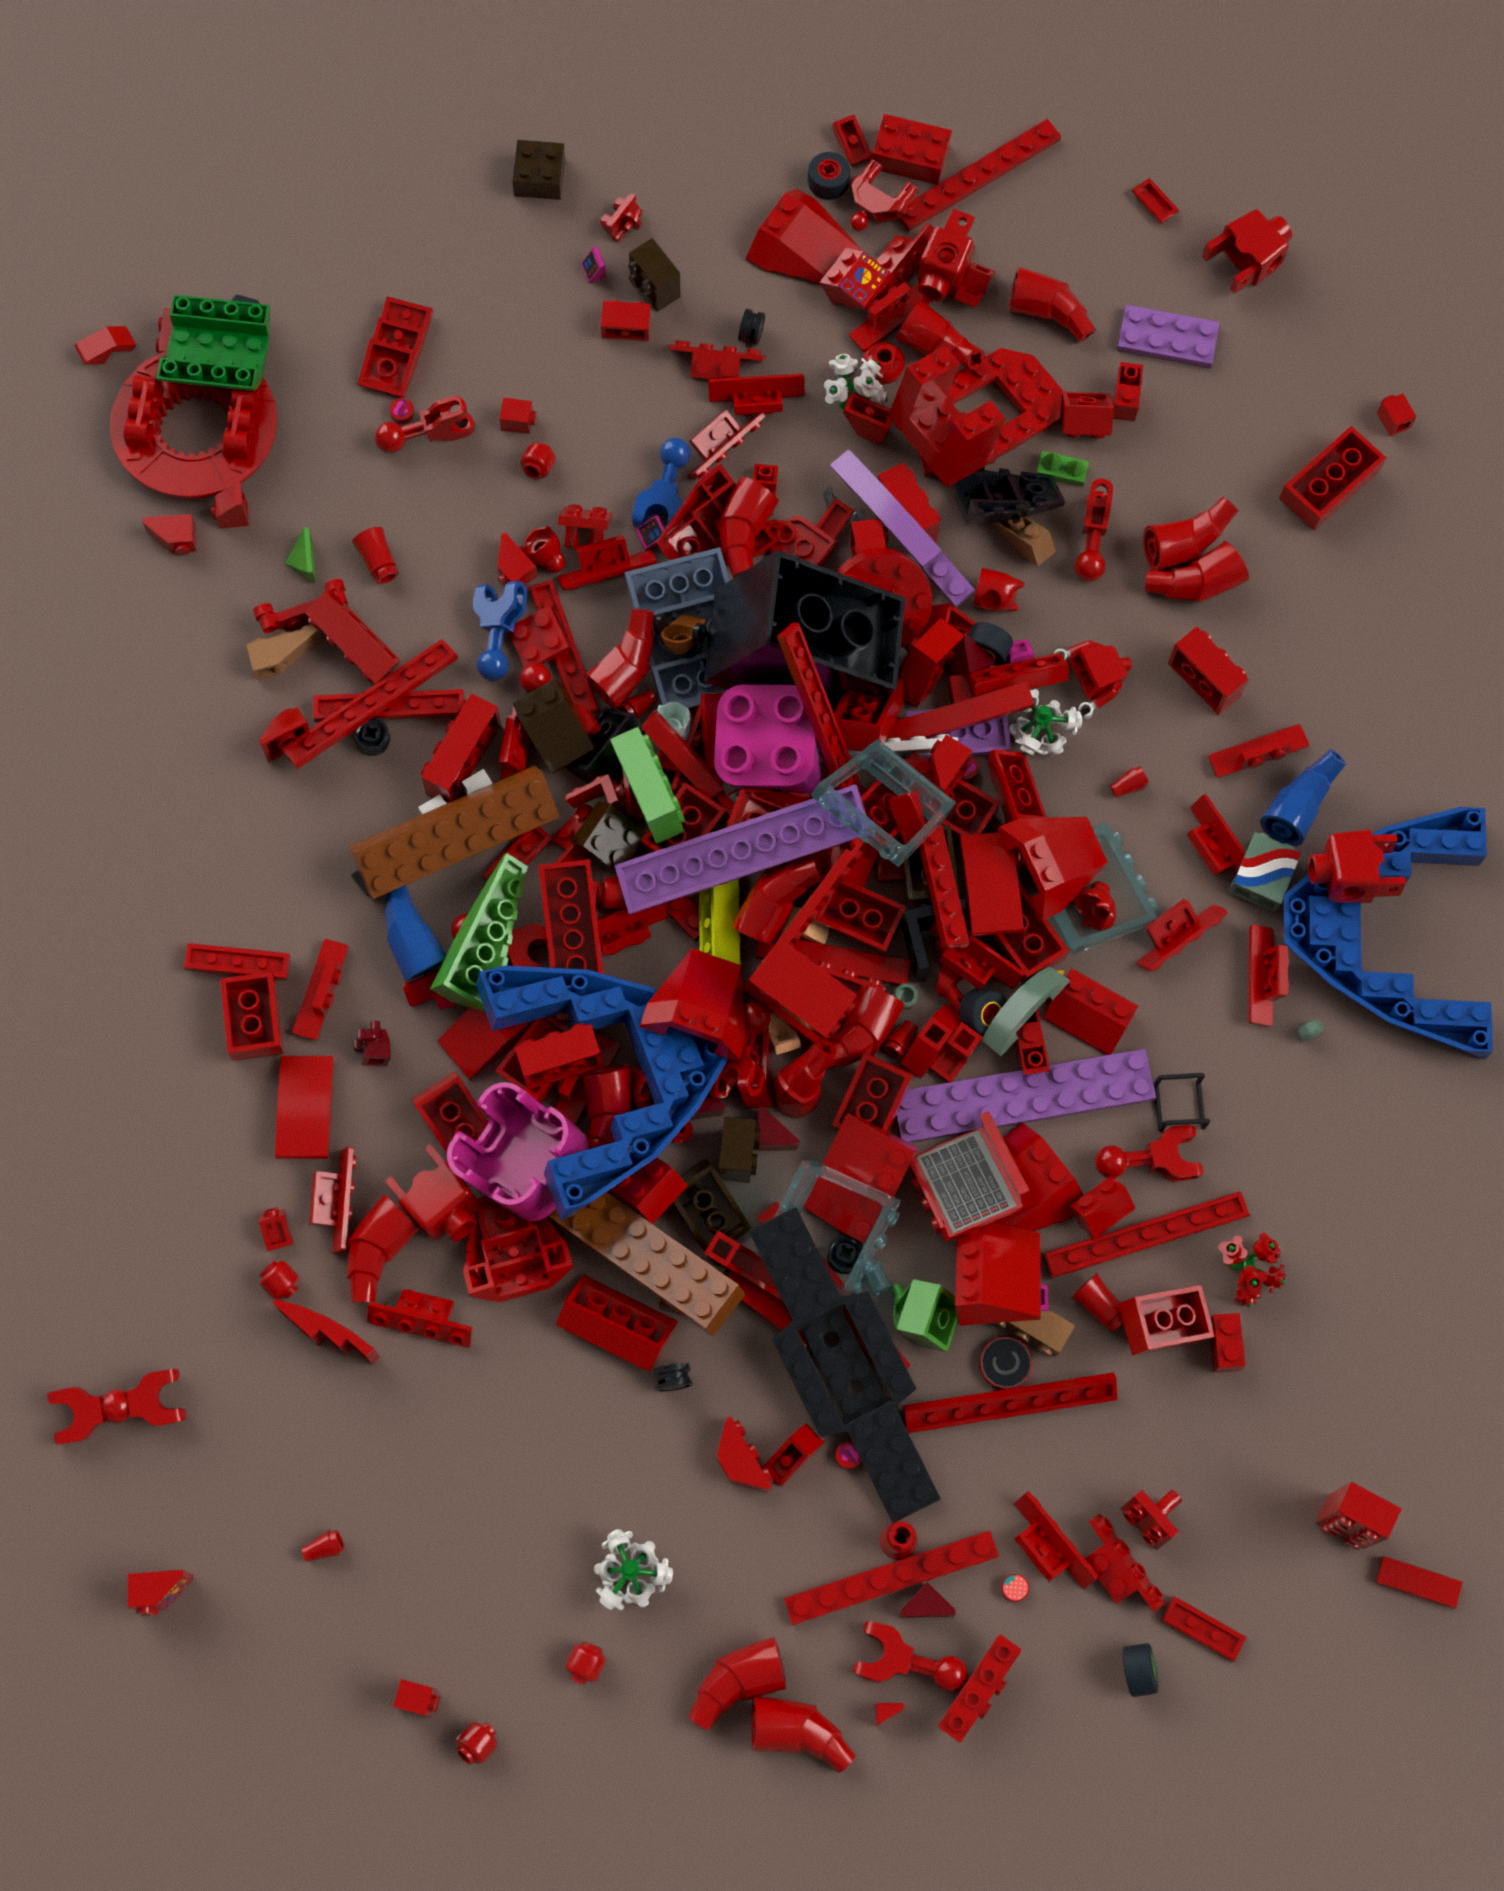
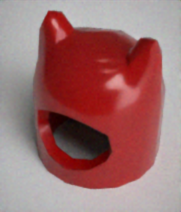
(997, 591)

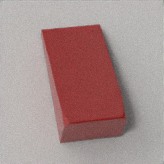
(851, 140)
(907, 814)

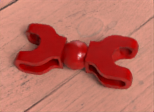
(116, 1406)

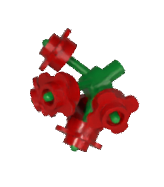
(1251, 1277)

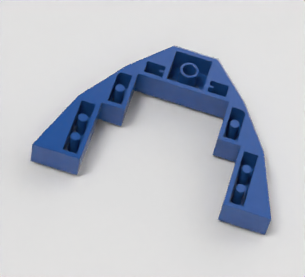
(1330, 935)
(675, 1066)

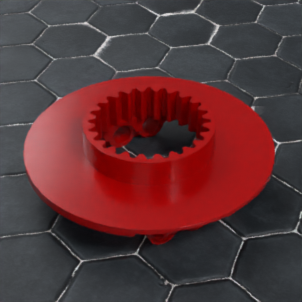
(151, 462)

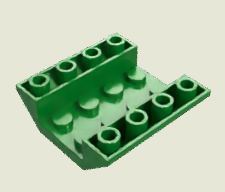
(216, 343)

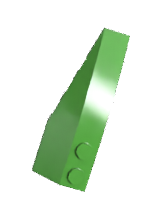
(483, 935)

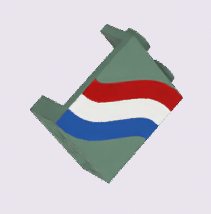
(1265, 872)

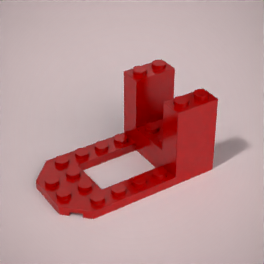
(963, 444)
(795, 986)

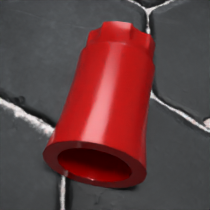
(376, 554)
(1099, 1302)
(892, 1547)

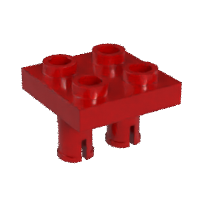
(575, 517)
(1151, 1517)

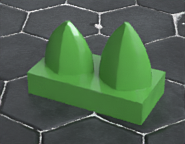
(1063, 468)

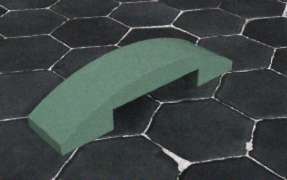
(1020, 1007)

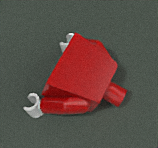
(1098, 671)

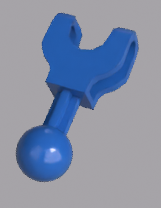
(663, 494)
(498, 618)

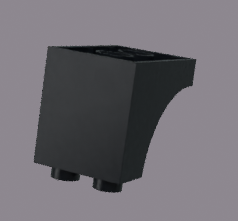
(846, 624)

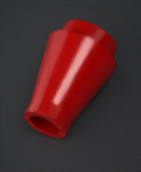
(639, 704)
(1130, 782)
(899, 1041)
(325, 1546)

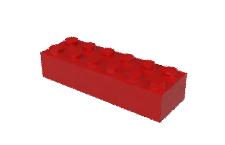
(570, 917)

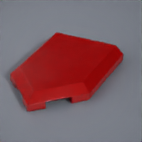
(801, 539)

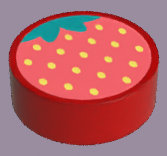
(1015, 1588)

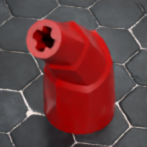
(1049, 298)
(929, 331)
(742, 521)
(1186, 539)
(1203, 578)
(626, 664)
(772, 899)
(865, 1026)
(799, 1083)
(607, 1095)
(373, 1243)
(739, 1676)
(795, 1727)

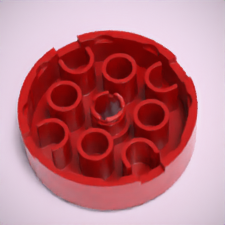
(899, 575)

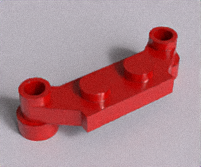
(293, 617)

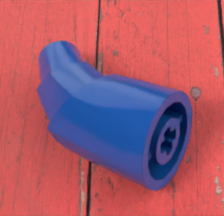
(1297, 805)
(409, 937)

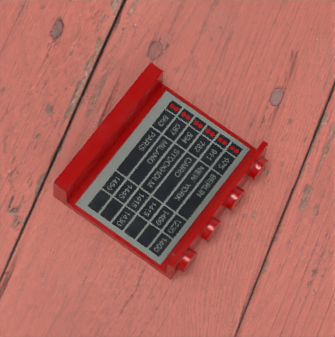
(969, 1181)

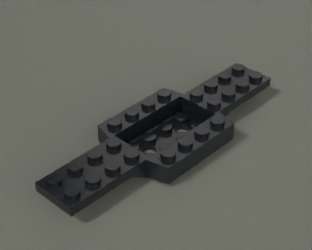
(870, 1416)

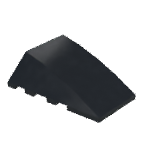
(1005, 496)

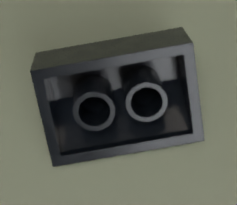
(604, 759)

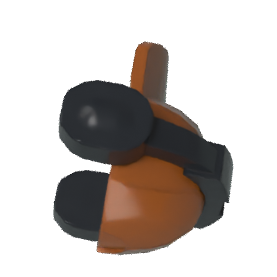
(683, 635)

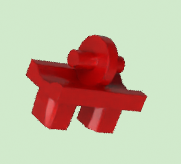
(625, 217)

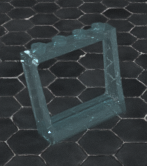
(899, 778)
(1079, 944)
(799, 1192)

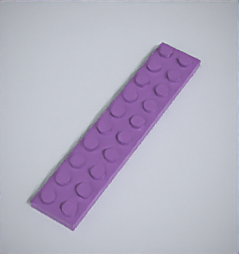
(733, 853)
(1020, 1099)

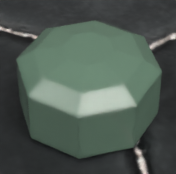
(907, 994)
(1310, 1030)

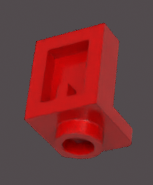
(275, 1229)

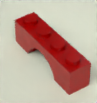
(742, 1261)

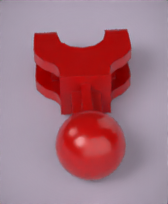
(435, 423)
(1090, 564)
(536, 675)
(522, 942)
(747, 1071)
(1159, 1155)
(948, 1672)

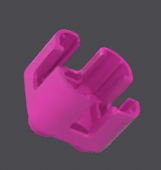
(766, 740)
(514, 1150)

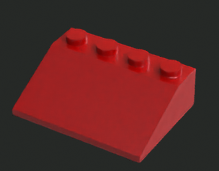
(868, 1157)
(998, 1275)

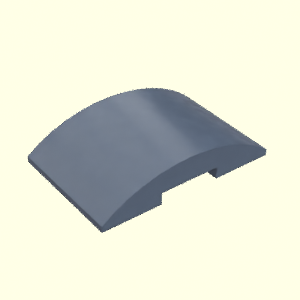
(678, 589)

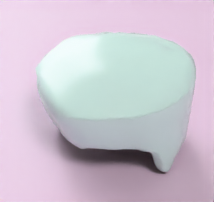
(678, 717)

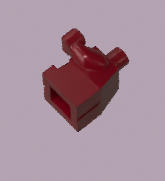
(376, 1045)

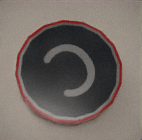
(1005, 1363)

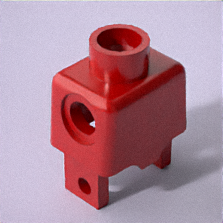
(1253, 245)
(945, 272)
(1351, 867)
(438, 1201)

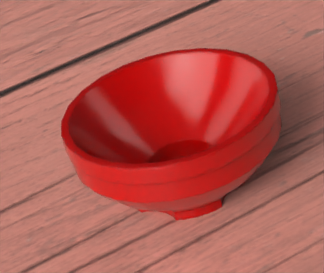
(893, 368)

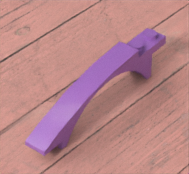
(904, 527)

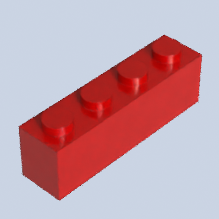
(352, 636)

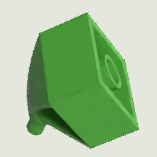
(925, 1314)

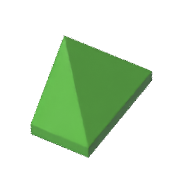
(301, 556)

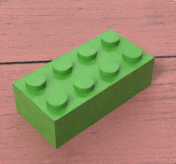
(649, 784)

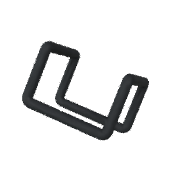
(1204, 1122)

